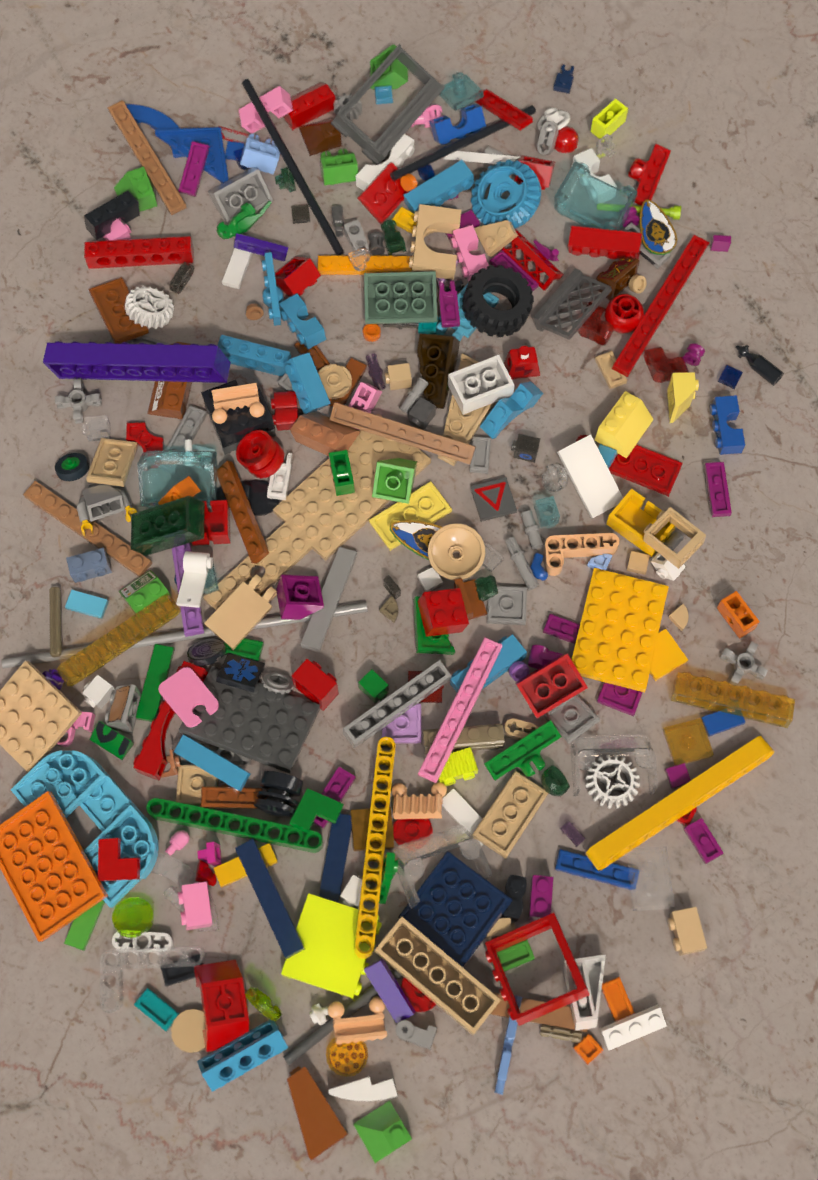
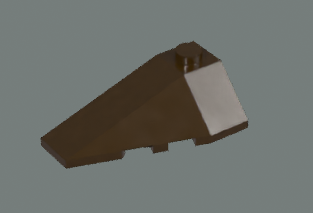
(437, 360)

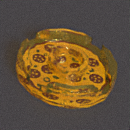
(347, 1059)

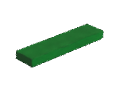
(156, 674)

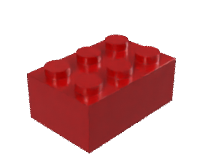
(551, 685)

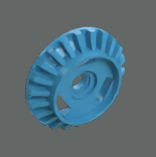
(524, 196)

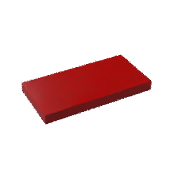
(647, 469)

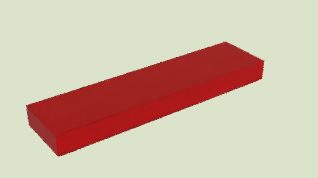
(504, 110)

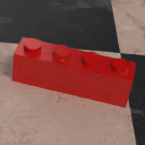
(604, 243)

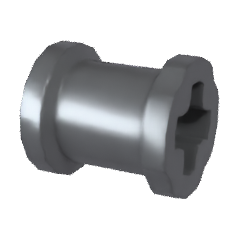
(376, 243)

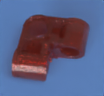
(598, 330)
(657, 360)

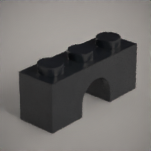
(100, 219)

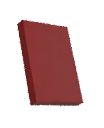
(383, 194)

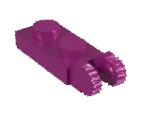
(449, 306)

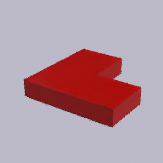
(111, 866)

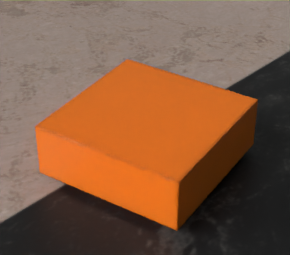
(588, 1049)

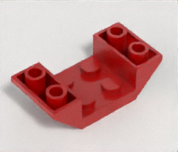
(222, 1003)

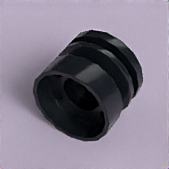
(279, 791)

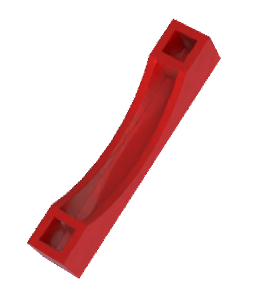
(152, 757)

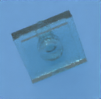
(461, 91)

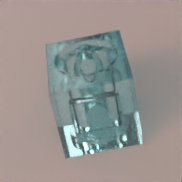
(543, 505)

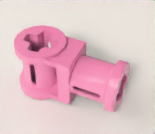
(428, 115)

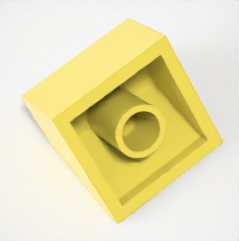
(680, 393)

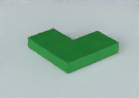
(314, 805)

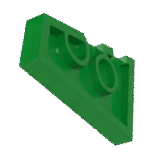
(432, 644)
(390, 867)

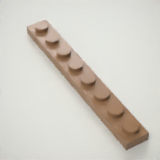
(147, 158)
(402, 433)
(100, 538)

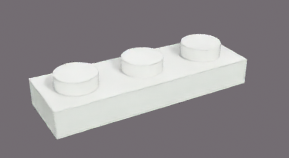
(633, 1027)

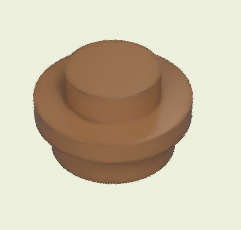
(254, 312)

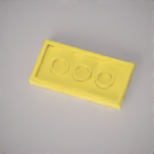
(424, 506)

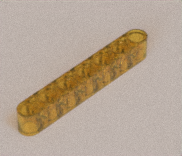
(118, 640)

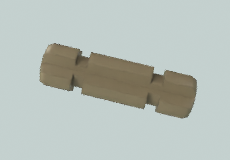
(560, 1033)

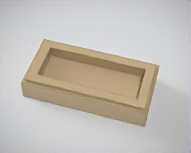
(605, 363)

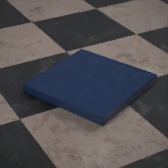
(456, 908)

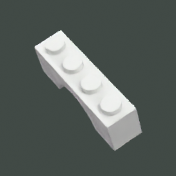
(398, 154)

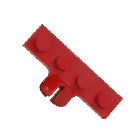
(649, 173)

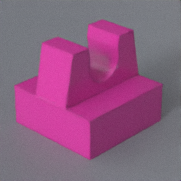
(211, 854)

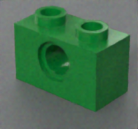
(341, 472)

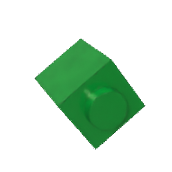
(374, 686)

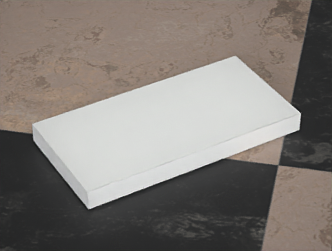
(590, 476)

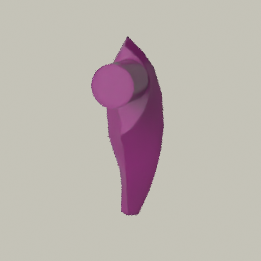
(547, 252)

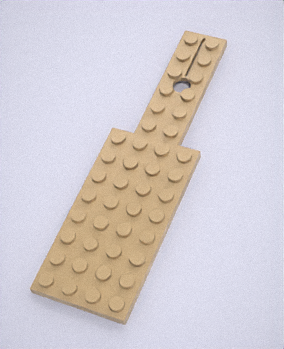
(318, 517)

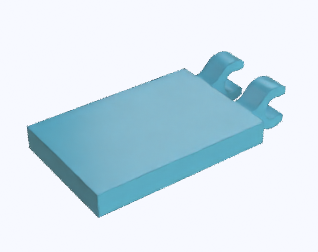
(465, 328)

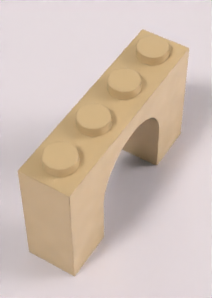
(431, 220)

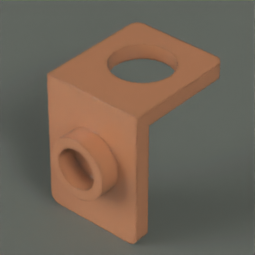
(175, 762)

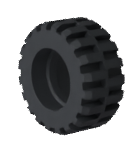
(505, 283)

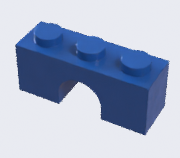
(471, 121)
(728, 439)

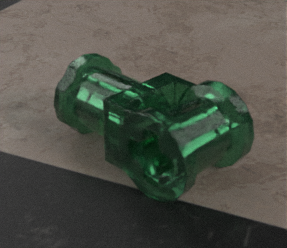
(393, 240)

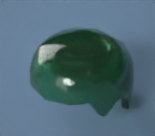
(554, 781)

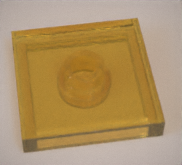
(688, 742)

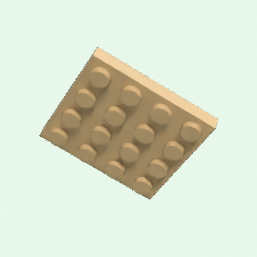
(33, 716)

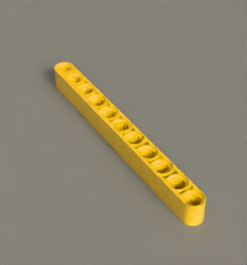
(679, 803)
(375, 854)

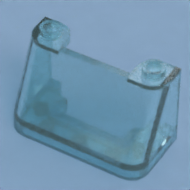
(593, 200)
(163, 469)

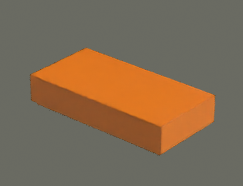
(617, 999)

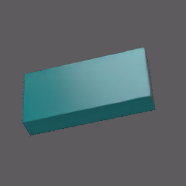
(156, 1009)

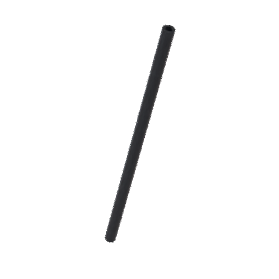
(293, 167)

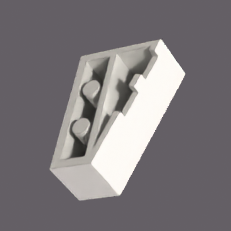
(586, 1009)

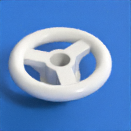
(556, 116)

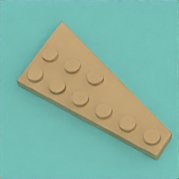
(462, 426)

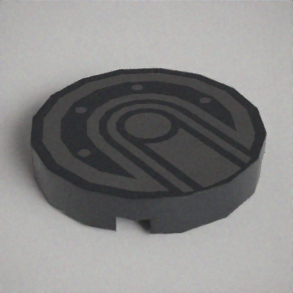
(206, 651)

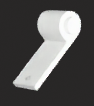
(195, 574)

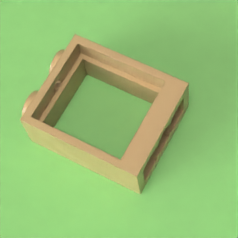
(670, 515)

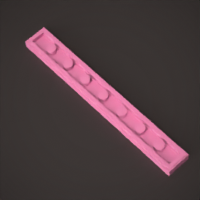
(460, 710)

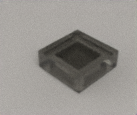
(300, 214)
(391, 587)

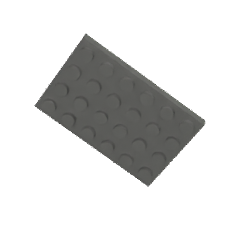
(255, 724)

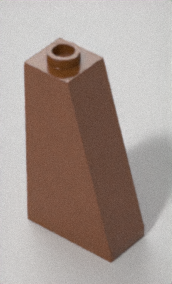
(315, 1115)

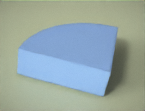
(600, 561)

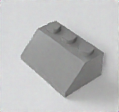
(242, 189)

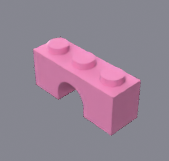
(275, 101)
(465, 241)

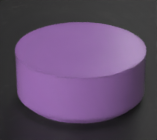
(518, 670)

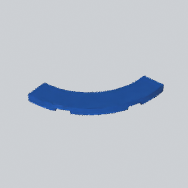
(153, 118)

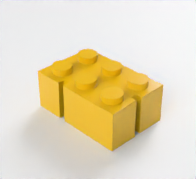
(631, 521)

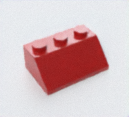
(310, 105)

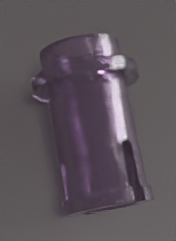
(572, 833)

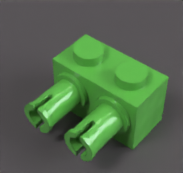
(338, 168)

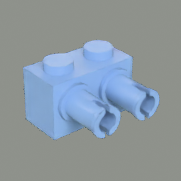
(260, 155)

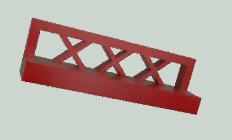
(537, 257)

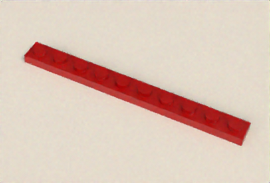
(660, 306)

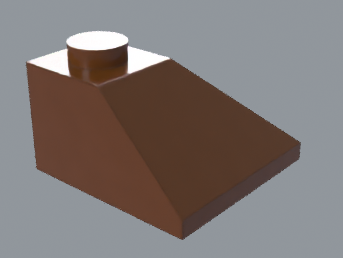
(320, 136)

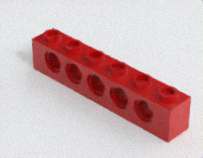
(139, 252)

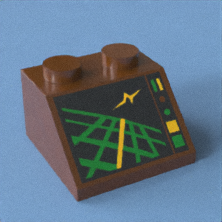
(618, 275)

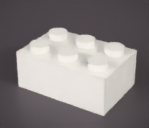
(480, 384)

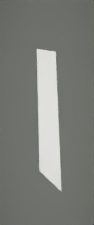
(479, 157)

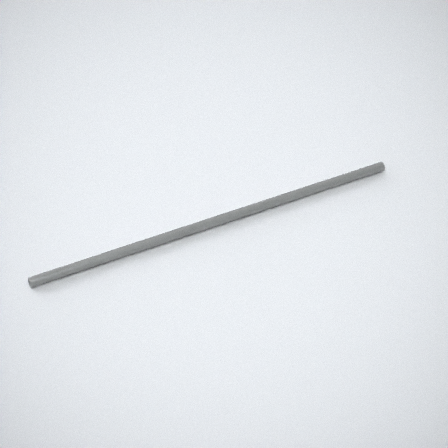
(174, 637)

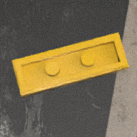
(233, 870)

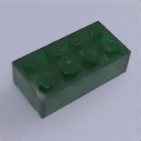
(167, 526)

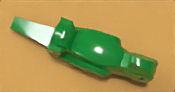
(241, 221)

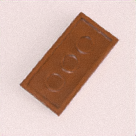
(110, 302)

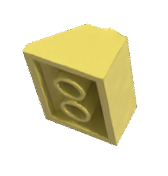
(624, 425)

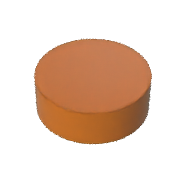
(409, 182)
(371, 332)

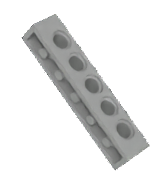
(396, 704)

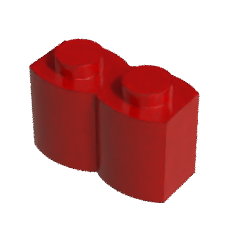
(285, 409)

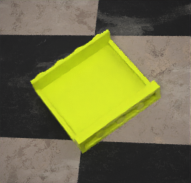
(329, 944)

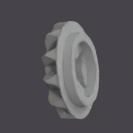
(277, 682)

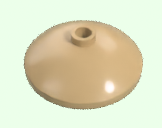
(456, 539)

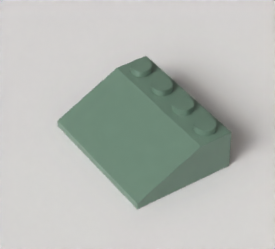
(400, 297)

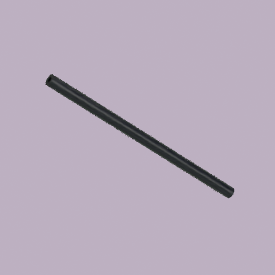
(454, 147)

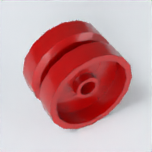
(260, 454)

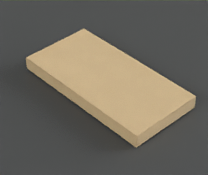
(510, 814)

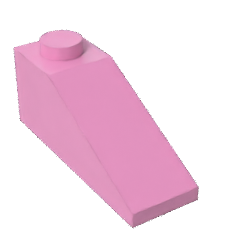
(365, 397)

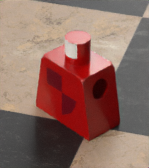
(522, 363)

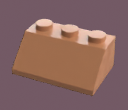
(323, 434)

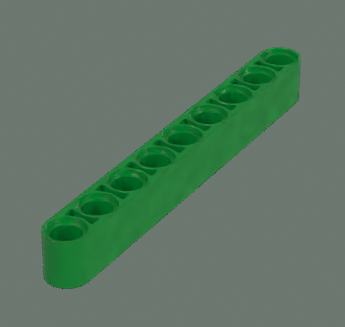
(226, 819)

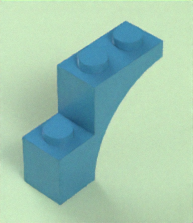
(509, 408)

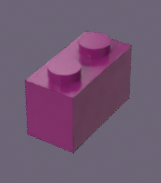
(540, 897)

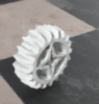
(149, 307)
(606, 777)

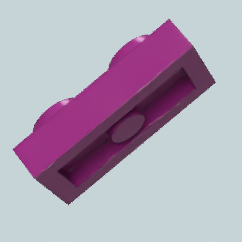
(703, 841)

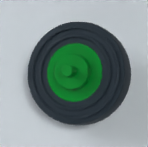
(71, 467)

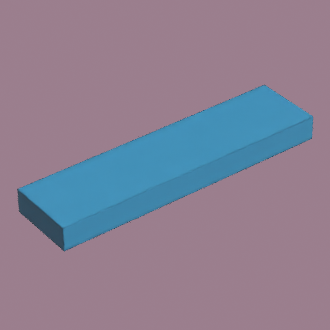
(212, 762)

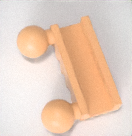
(235, 397)
(418, 807)
(358, 1028)

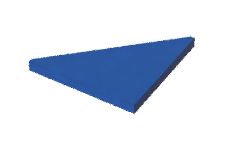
(182, 139)

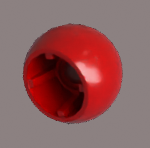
(624, 320)

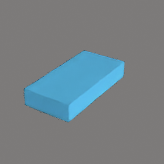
(86, 604)

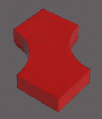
(138, 433)

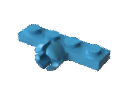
(272, 294)

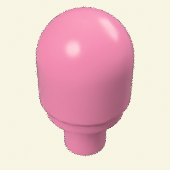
(178, 841)

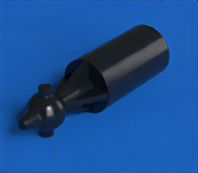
(761, 365)

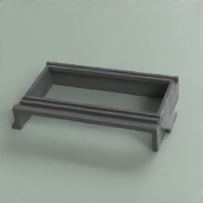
(378, 150)

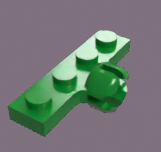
(524, 752)

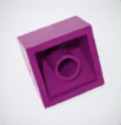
(298, 596)

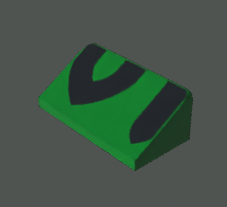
(111, 740)

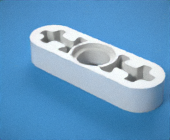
(158, 937)

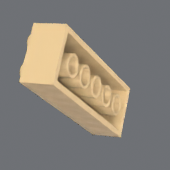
(437, 976)

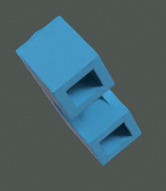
(309, 331)

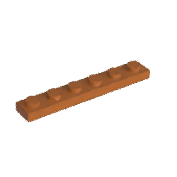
(242, 512)

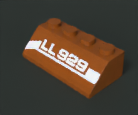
(170, 397)

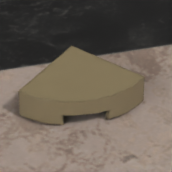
(390, 609)

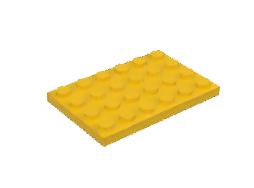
(619, 629)

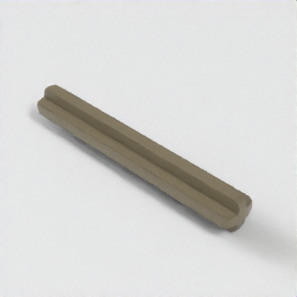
(55, 621)

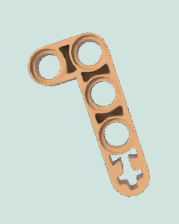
(581, 550)

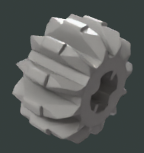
(354, 112)

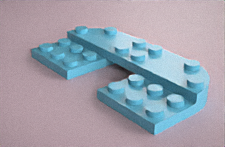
(82, 781)

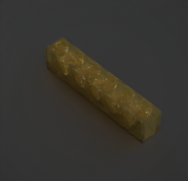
(742, 707)

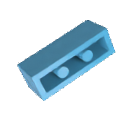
(306, 383)

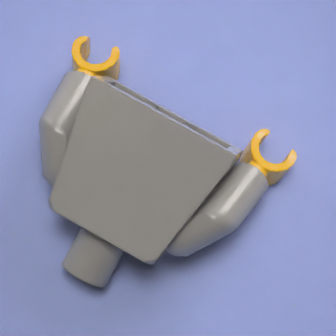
(102, 502)

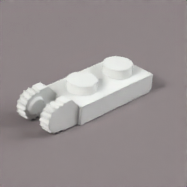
(280, 480)

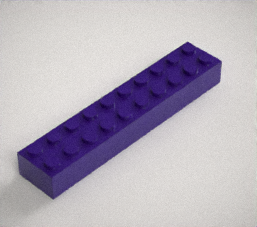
(137, 362)

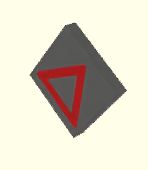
(493, 499)

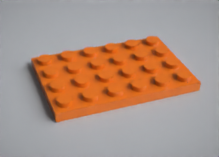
(47, 867)

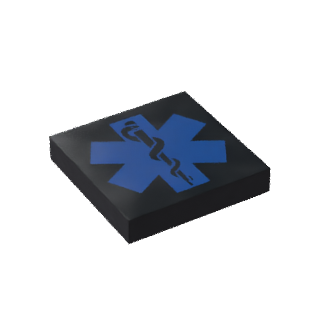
(240, 672)

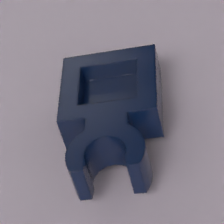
(564, 80)

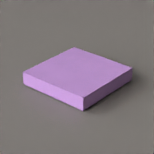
(406, 727)

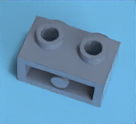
(89, 565)

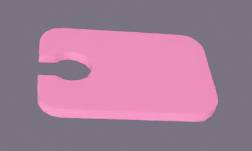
(186, 691)

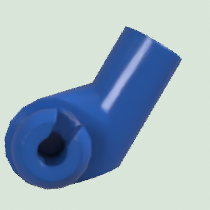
(538, 571)

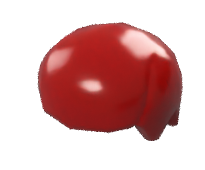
(566, 140)

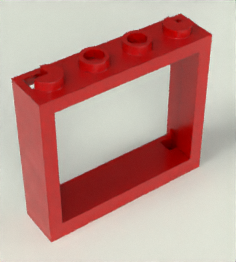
(517, 936)

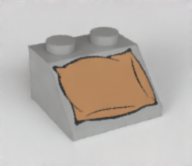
(123, 708)

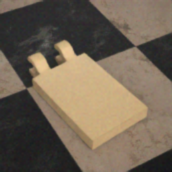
(240, 612)

